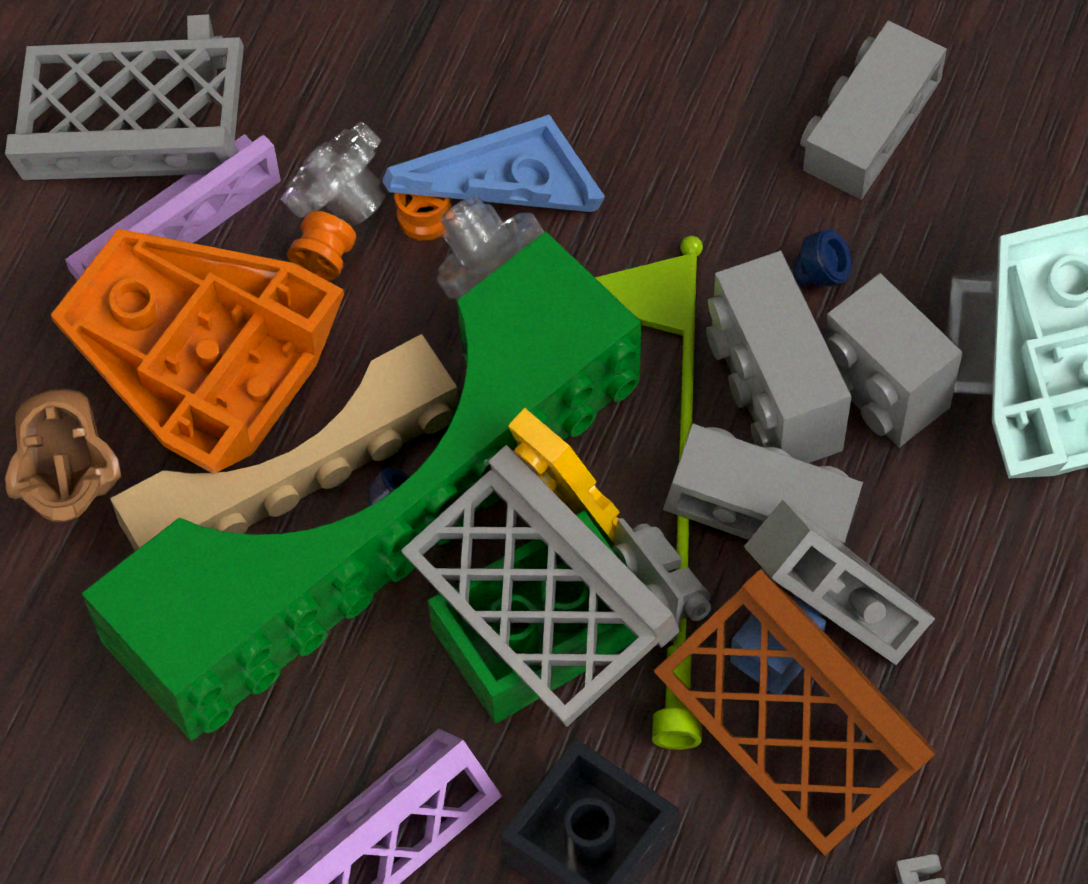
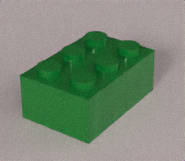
(484, 670)

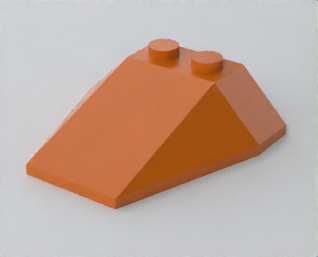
(199, 339)

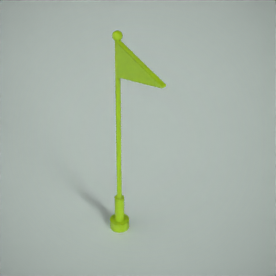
(665, 299)

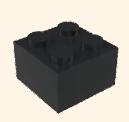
(589, 824)

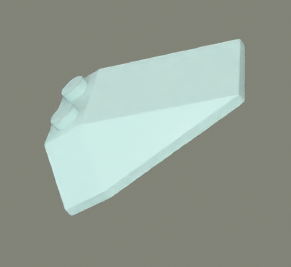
(1042, 349)

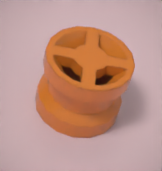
(421, 225)
(322, 244)

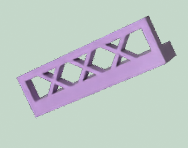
(196, 201)
(380, 811)

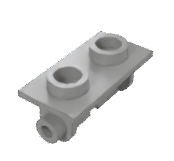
(650, 559)

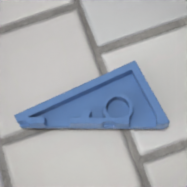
(512, 166)

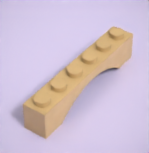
(397, 400)

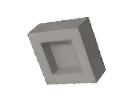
(201, 28)

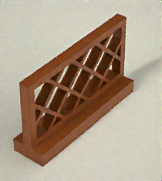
(834, 673)

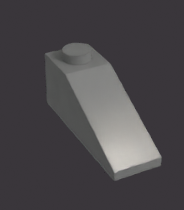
(837, 582)

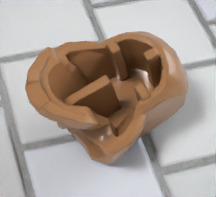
(59, 455)

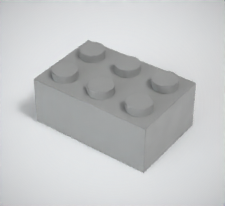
(778, 360)

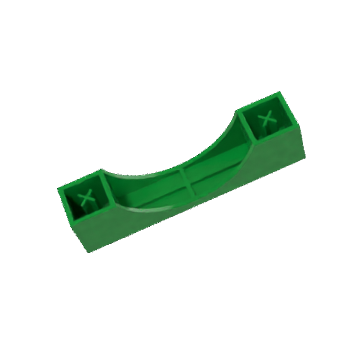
(222, 612)

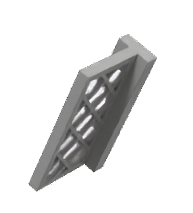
(114, 149)
(578, 548)

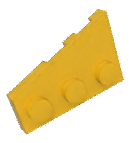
(562, 472)

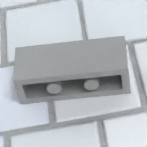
(872, 109)
(741, 484)

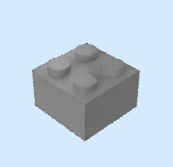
(892, 360)

